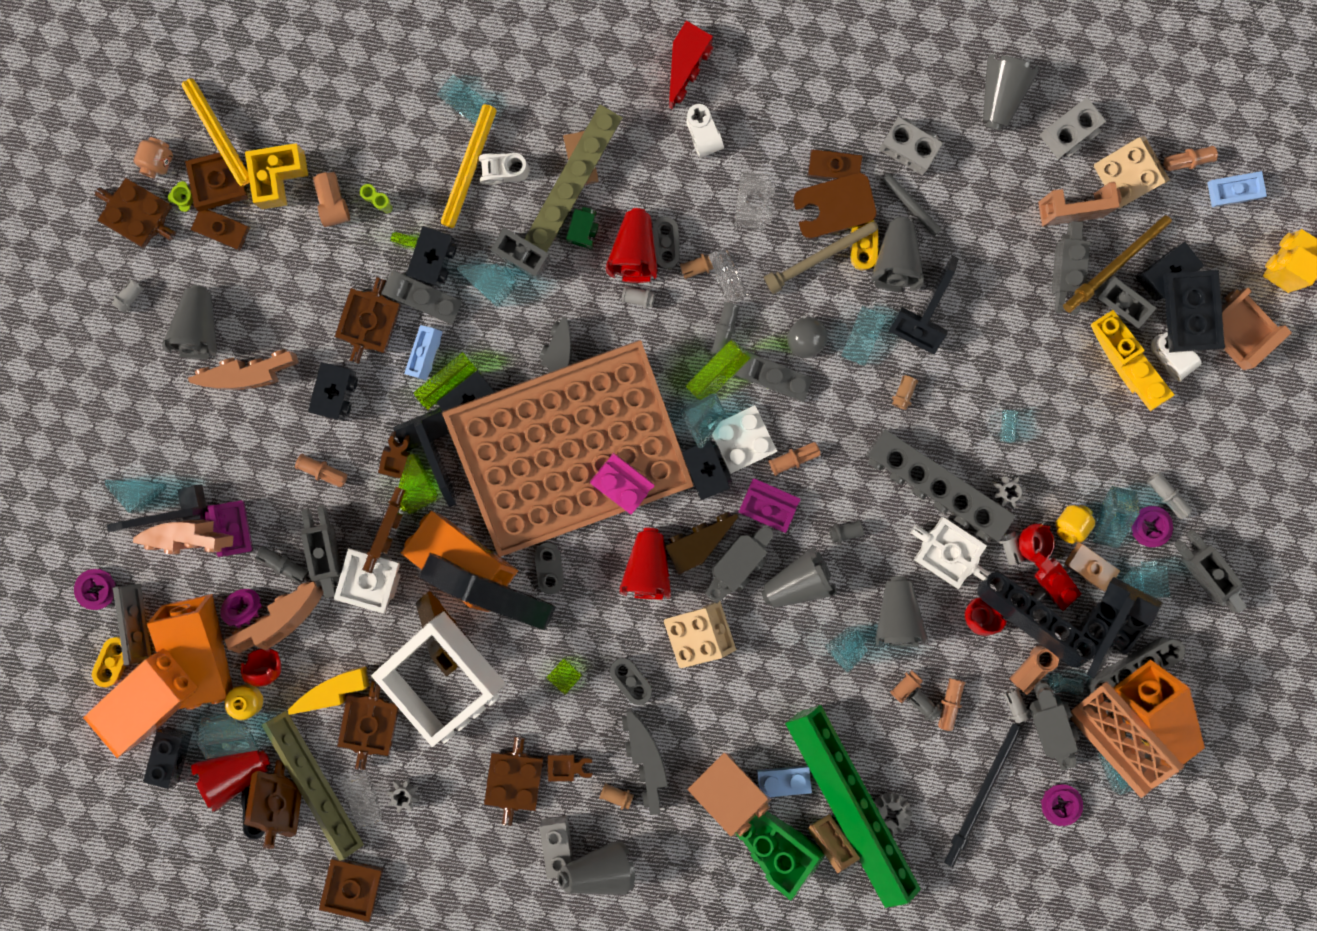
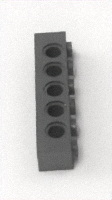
(997, 518)

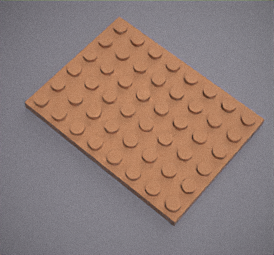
(547, 437)

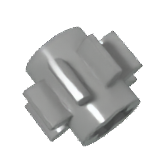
(1001, 494)
(396, 798)

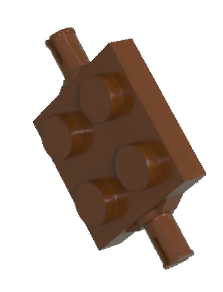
(135, 213)
(367, 320)
(383, 541)
(368, 725)
(513, 780)
(273, 804)

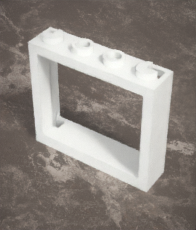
(468, 660)

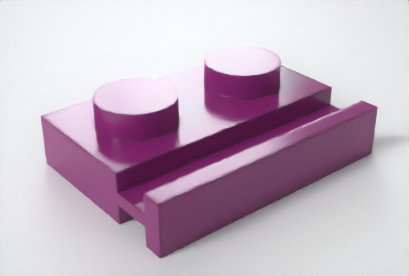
(769, 505)

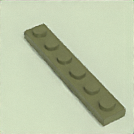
(573, 178)
(313, 785)

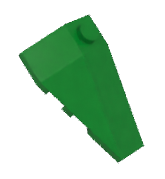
(782, 853)

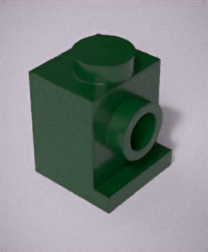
(583, 228)

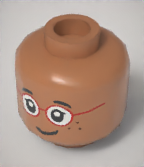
(153, 157)

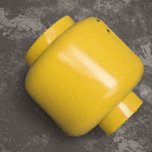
(1075, 524)
(246, 694)

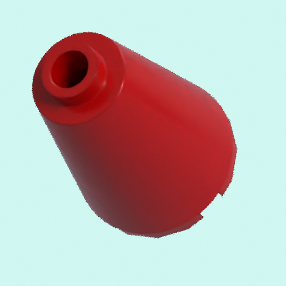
(634, 249)
(647, 567)
(227, 776)

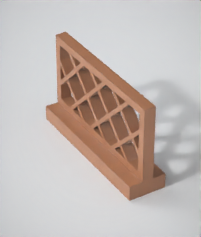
(1117, 748)

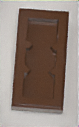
(833, 164)
(220, 228)

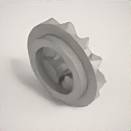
(894, 802)

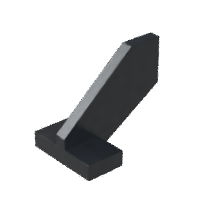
(918, 328)
(422, 432)
(192, 508)
(1130, 603)

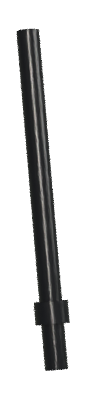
(961, 840)

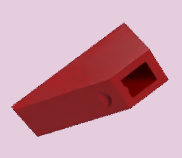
(688, 51)

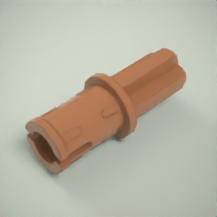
(1190, 158)
(794, 458)
(321, 470)
(951, 704)

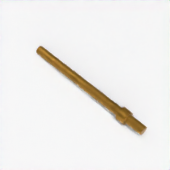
(1087, 290)

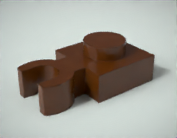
(394, 457)
(564, 767)

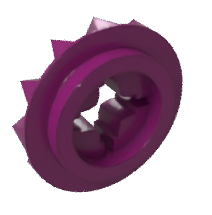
(1162, 522)
(86, 582)
(235, 602)
(1072, 810)

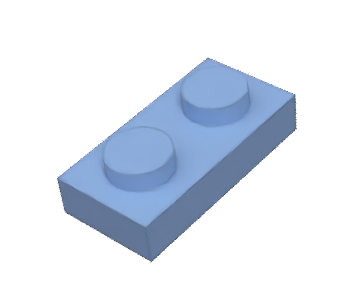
(1237, 189)
(423, 352)
(785, 781)

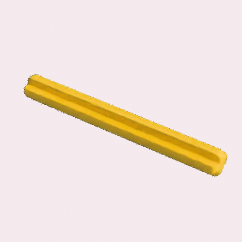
(216, 131)
(468, 166)

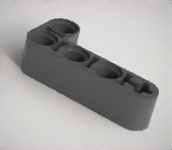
(1134, 661)

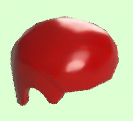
(1036, 539)
(983, 618)
(261, 668)

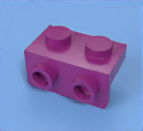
(231, 520)

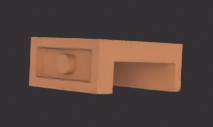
(1055, 211)
(1248, 330)
(730, 795)

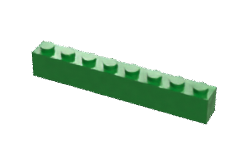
(853, 806)

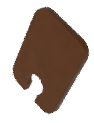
(841, 204)

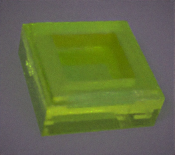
(403, 240)
(564, 676)

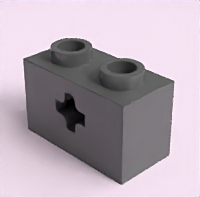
(521, 254)
(1125, 301)

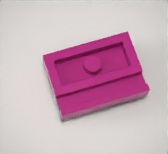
(622, 483)

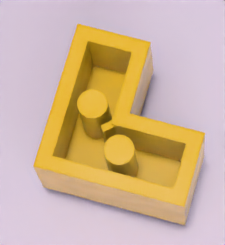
(269, 168)
(1295, 262)

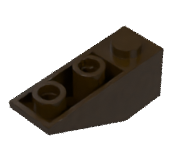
(696, 547)
(428, 609)

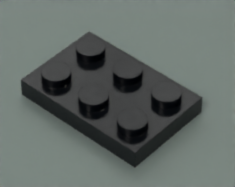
(1193, 311)

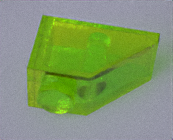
(418, 486)

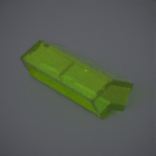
(718, 370)
(443, 377)

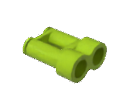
(379, 200)

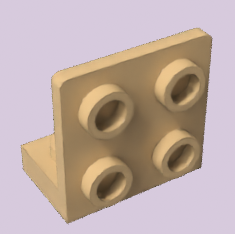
(1133, 169)
(700, 635)

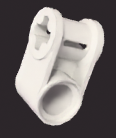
(705, 134)
(497, 168)
(1177, 364)

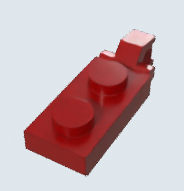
(1055, 581)

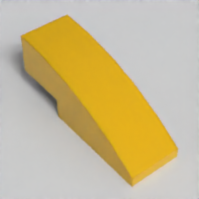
(332, 691)

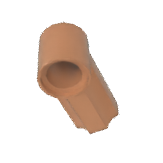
(332, 207)
(1032, 671)

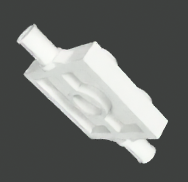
(950, 552)

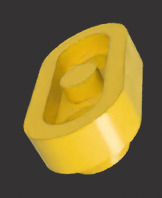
(865, 246)
(108, 659)

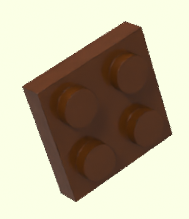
(213, 182)
(351, 889)

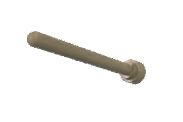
(776, 280)

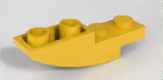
(1128, 360)

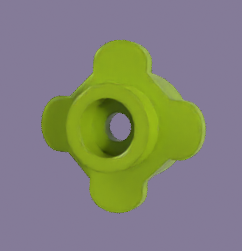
(176, 196)

